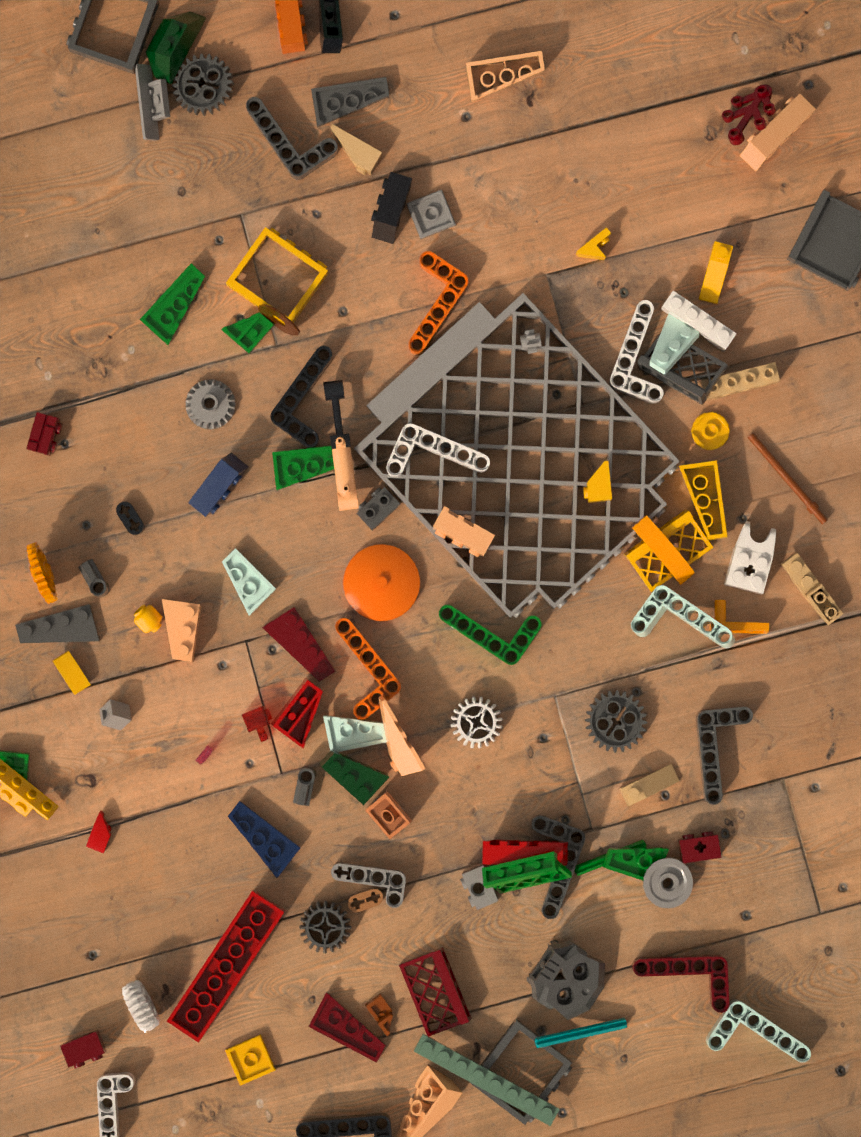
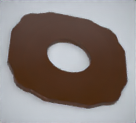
(289, 327)

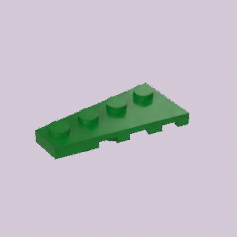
(171, 307)
(301, 465)

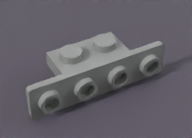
(152, 101)

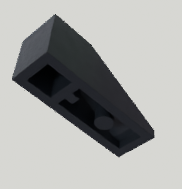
(330, 26)

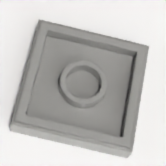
(431, 214)

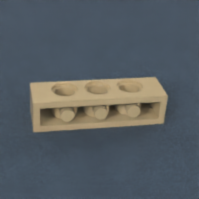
(742, 381)

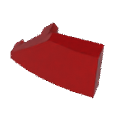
(100, 834)

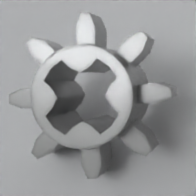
(530, 341)

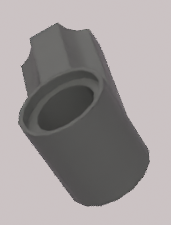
(93, 577)
(304, 788)

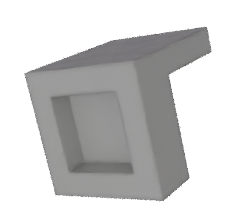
(115, 714)

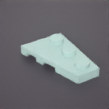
(672, 344)
(248, 581)
(352, 733)

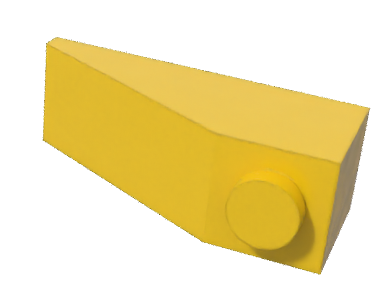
(715, 272)

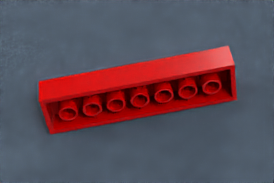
(225, 965)

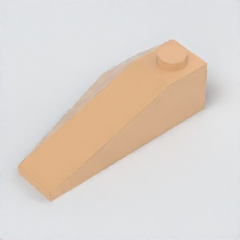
(401, 752)

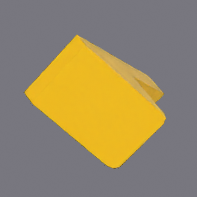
(591, 249)

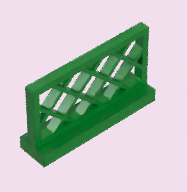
(525, 873)

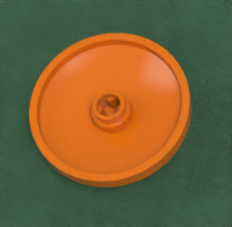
(381, 582)

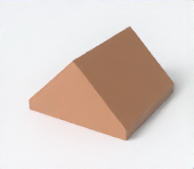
(388, 815)

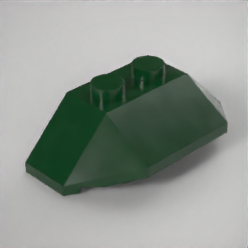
(172, 44)

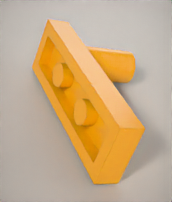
(737, 627)

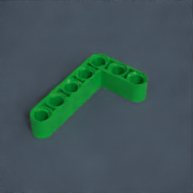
(489, 636)

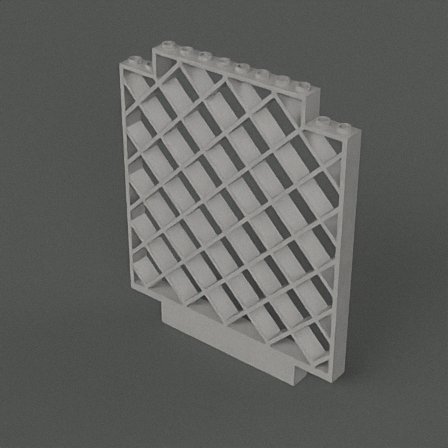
(435, 366)

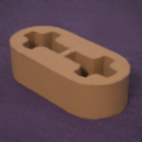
(367, 904)

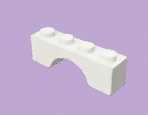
(709, 327)

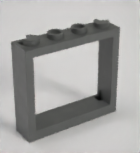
(138, 45)
(499, 1048)

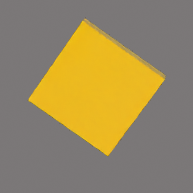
(250, 1059)

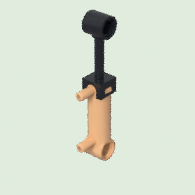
(341, 450)

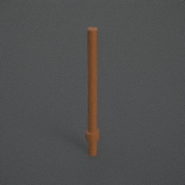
(812, 507)

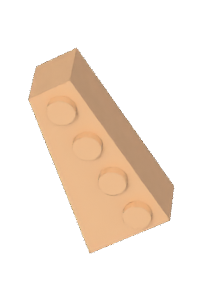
(499, 73)
(777, 131)

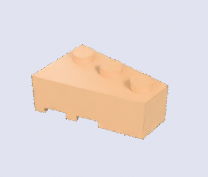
(182, 628)

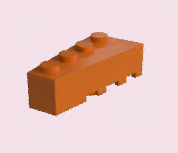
(290, 26)

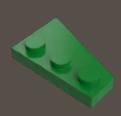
(633, 861)

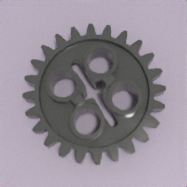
(198, 100)
(600, 711)

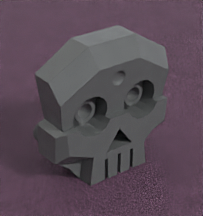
(579, 987)

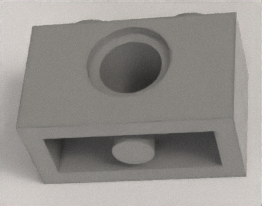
(481, 899)

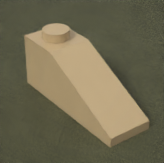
(360, 153)
(649, 785)

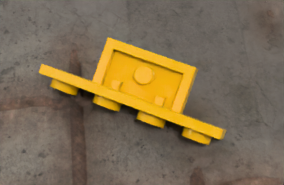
(23, 794)

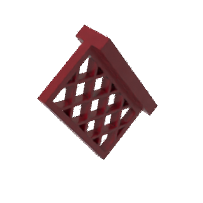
(450, 984)

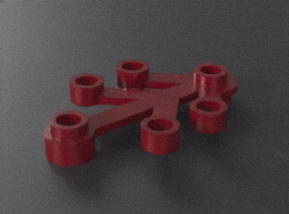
(761, 94)

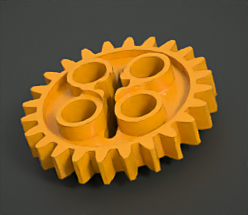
(41, 573)

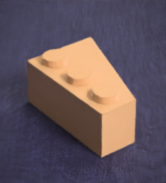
(463, 532)

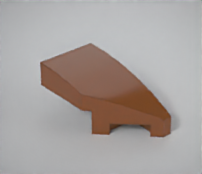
(381, 1012)

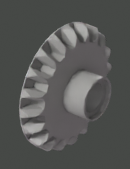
(222, 410)
(676, 892)

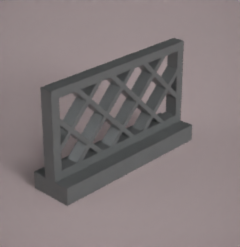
(680, 383)

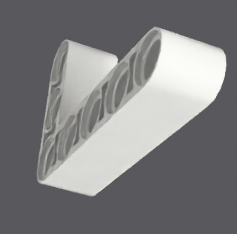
(631, 355)
(434, 448)

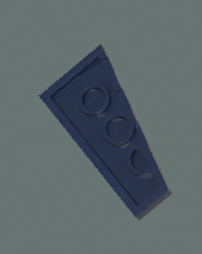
(268, 842)

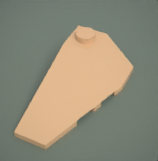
(431, 1102)

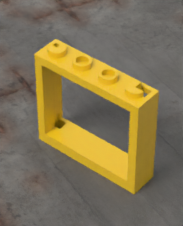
(289, 246)

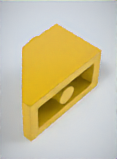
(599, 485)

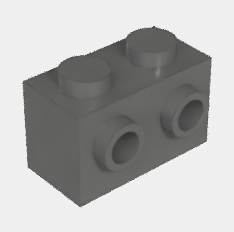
(377, 508)

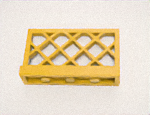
(668, 530)

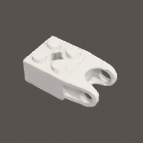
(752, 554)

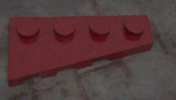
(298, 641)
(341, 1026)

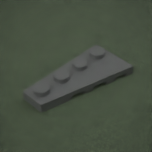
(343, 99)
(65, 626)

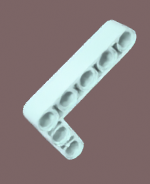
(684, 614)
(759, 1028)

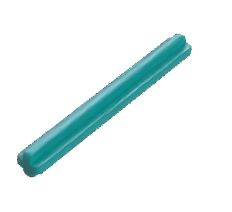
(581, 1032)

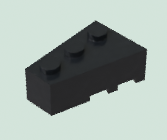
(390, 207)

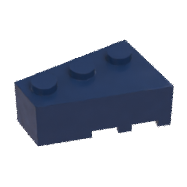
(218, 484)

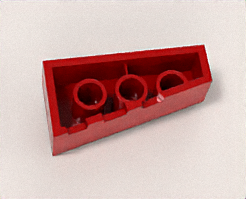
(504, 851)

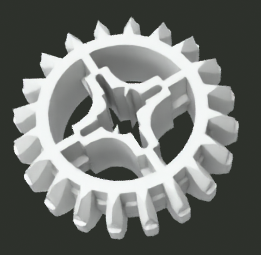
(491, 730)
(140, 1006)

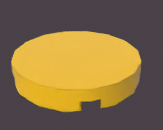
(710, 431)

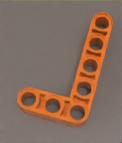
(440, 303)
(370, 666)

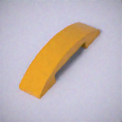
(663, 549)

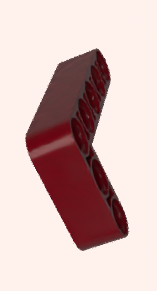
(689, 969)

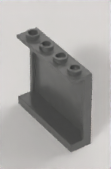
(830, 242)

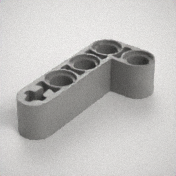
(368, 879)

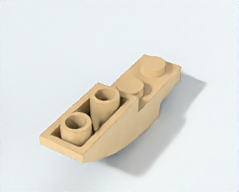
(811, 588)

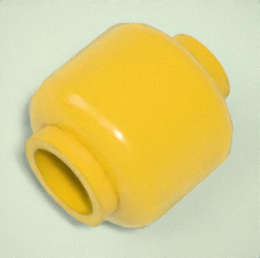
(147, 618)

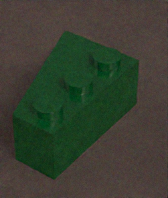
(357, 778)

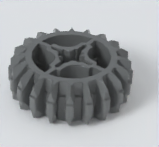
(316, 927)

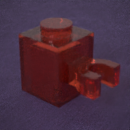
(257, 720)

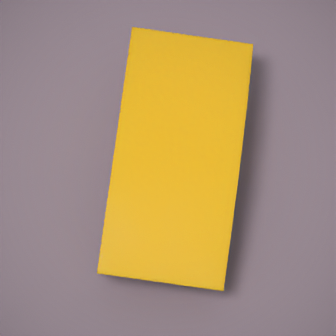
(71, 672)

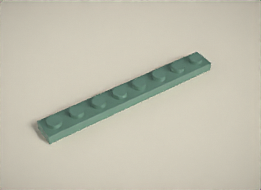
(486, 1079)

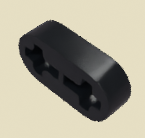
(133, 515)

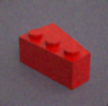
(298, 713)

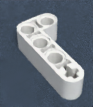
(111, 1093)

